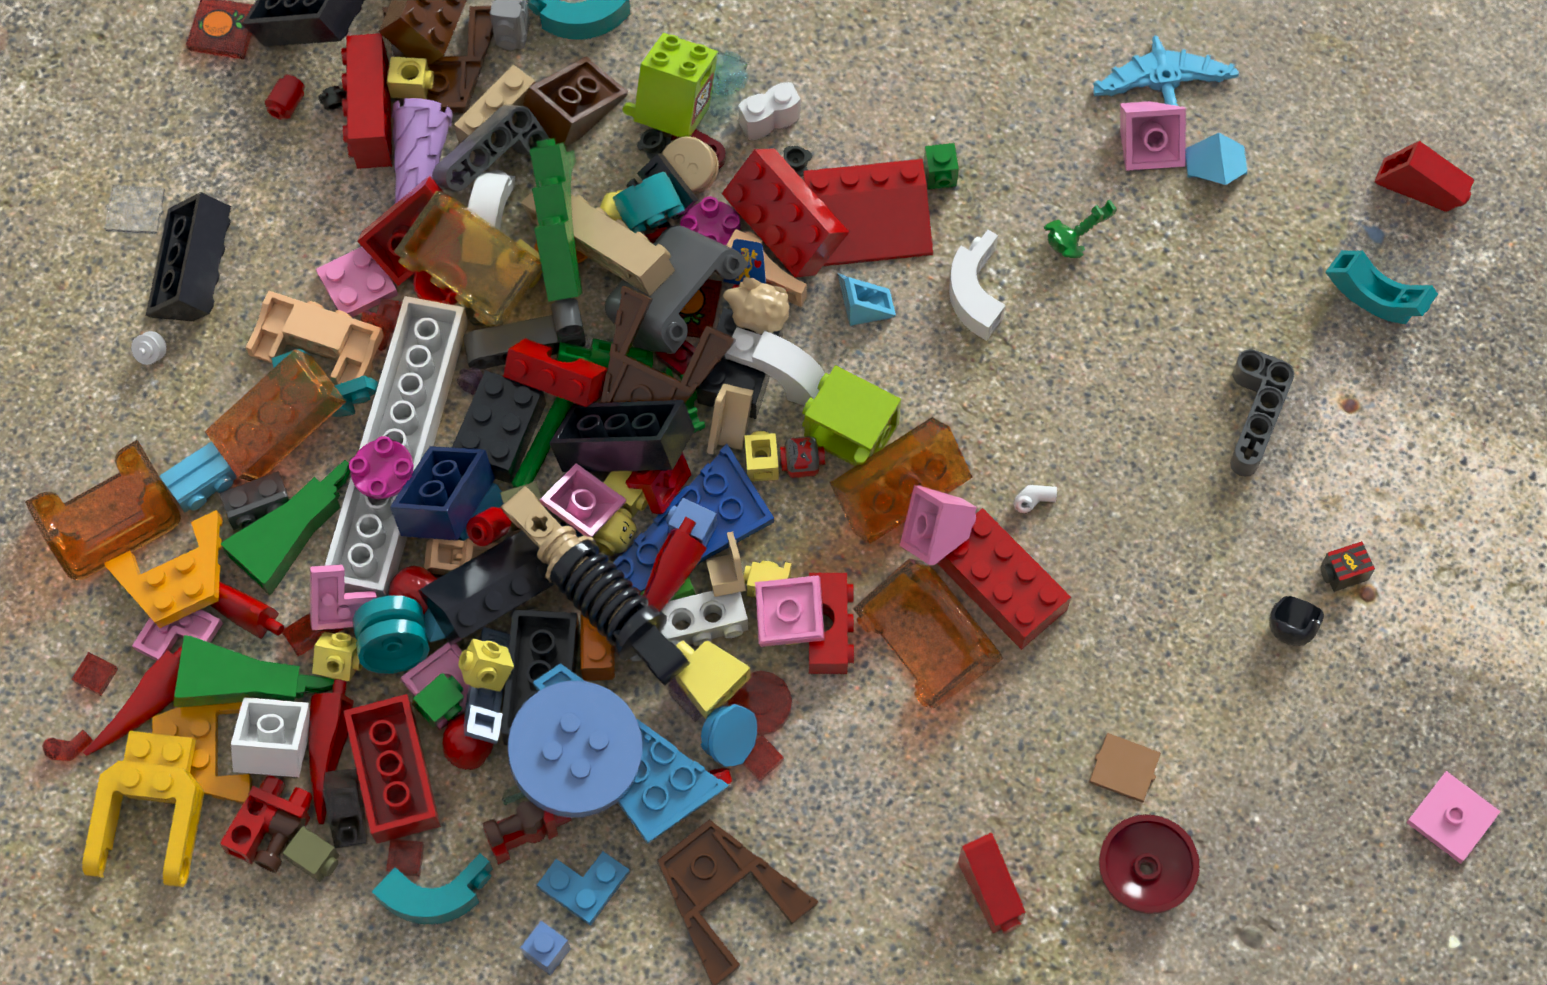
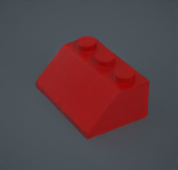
(389, 229)

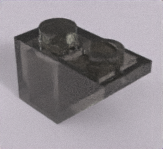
(345, 807)

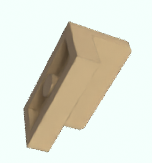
(730, 417)
(726, 571)

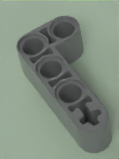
(485, 152)
(490, 345)
(1259, 416)

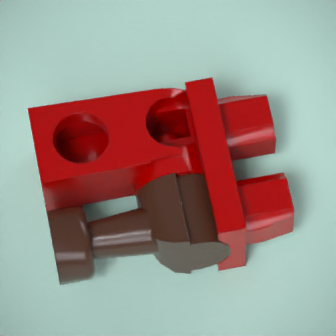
(267, 813)
(527, 825)

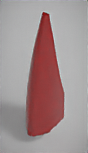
(673, 564)
(247, 611)
(150, 697)
(326, 739)

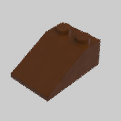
(573, 100)

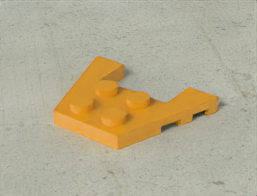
(179, 584)
(202, 725)

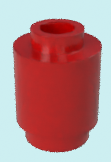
(285, 97)
(488, 526)

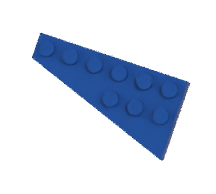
(718, 487)

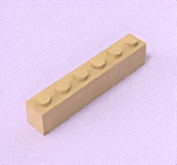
(614, 245)

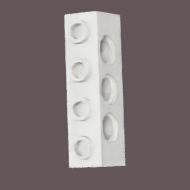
(695, 609)

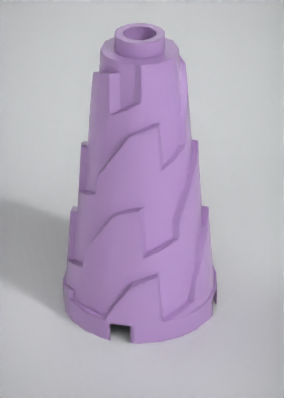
(418, 141)

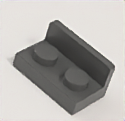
(254, 500)

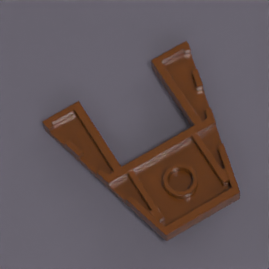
(457, 75)
(635, 381)
(705, 869)

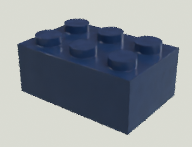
(443, 493)

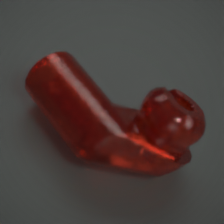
(66, 750)

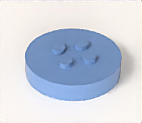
(574, 749)

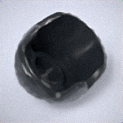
(1295, 621)

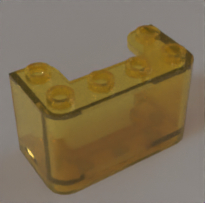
(469, 258)

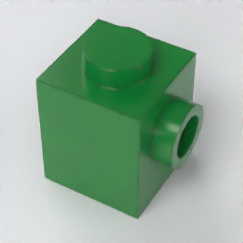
(941, 166)
(439, 700)

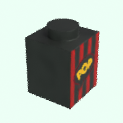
(1347, 566)

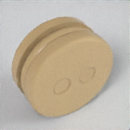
(693, 162)

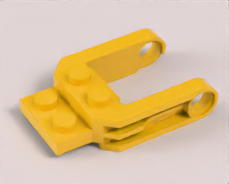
(152, 770)

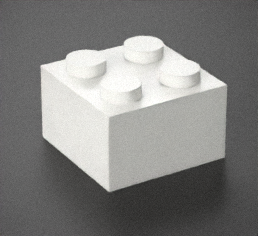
(270, 737)

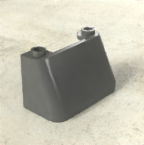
(694, 261)

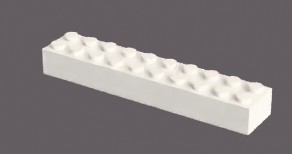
(407, 411)

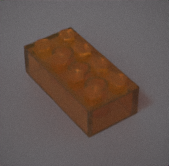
(275, 416)
(880, 491)

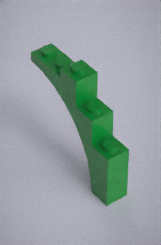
(554, 213)

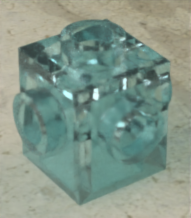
(729, 73)

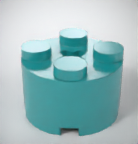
(648, 203)

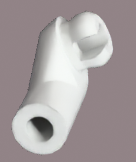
(1032, 495)

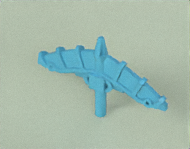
(1163, 72)

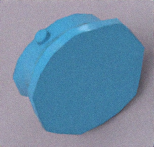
(729, 734)

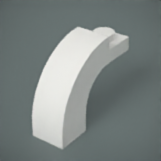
(490, 195)
(970, 302)
(780, 360)

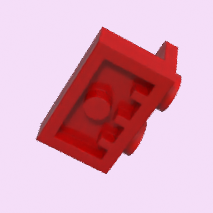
(660, 486)

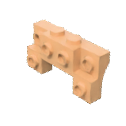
(317, 331)

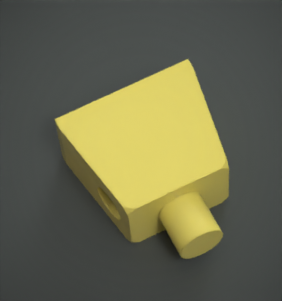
(710, 676)

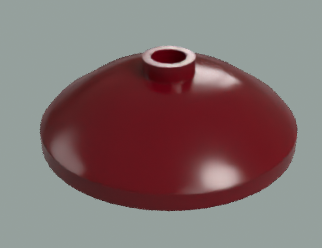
(1162, 847)

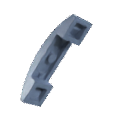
(482, 704)

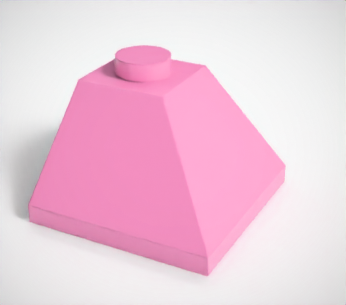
(1152, 135)
(582, 501)
(936, 524)

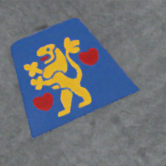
(754, 256)

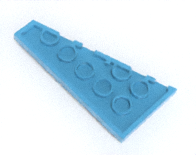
(667, 781)

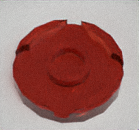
(767, 698)

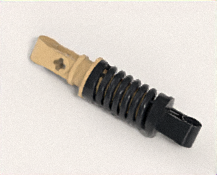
(598, 588)

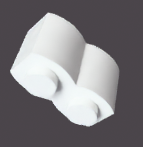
(771, 110)

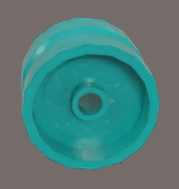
(390, 634)

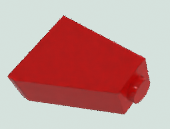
(1425, 177)
(991, 883)

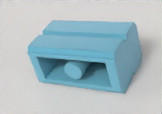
(198, 477)

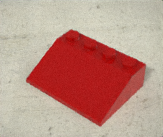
(879, 206)

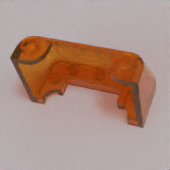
(107, 518)
(928, 631)

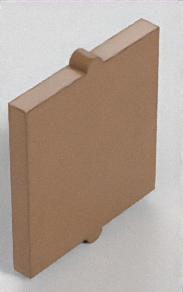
(1125, 767)

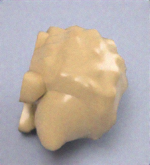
(758, 306)

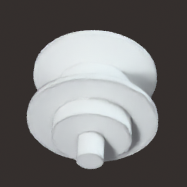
(148, 347)

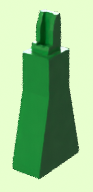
(274, 541)
(222, 676)

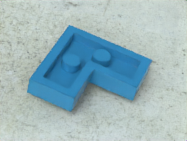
(586, 894)

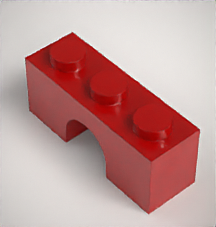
(573, 381)
(834, 652)

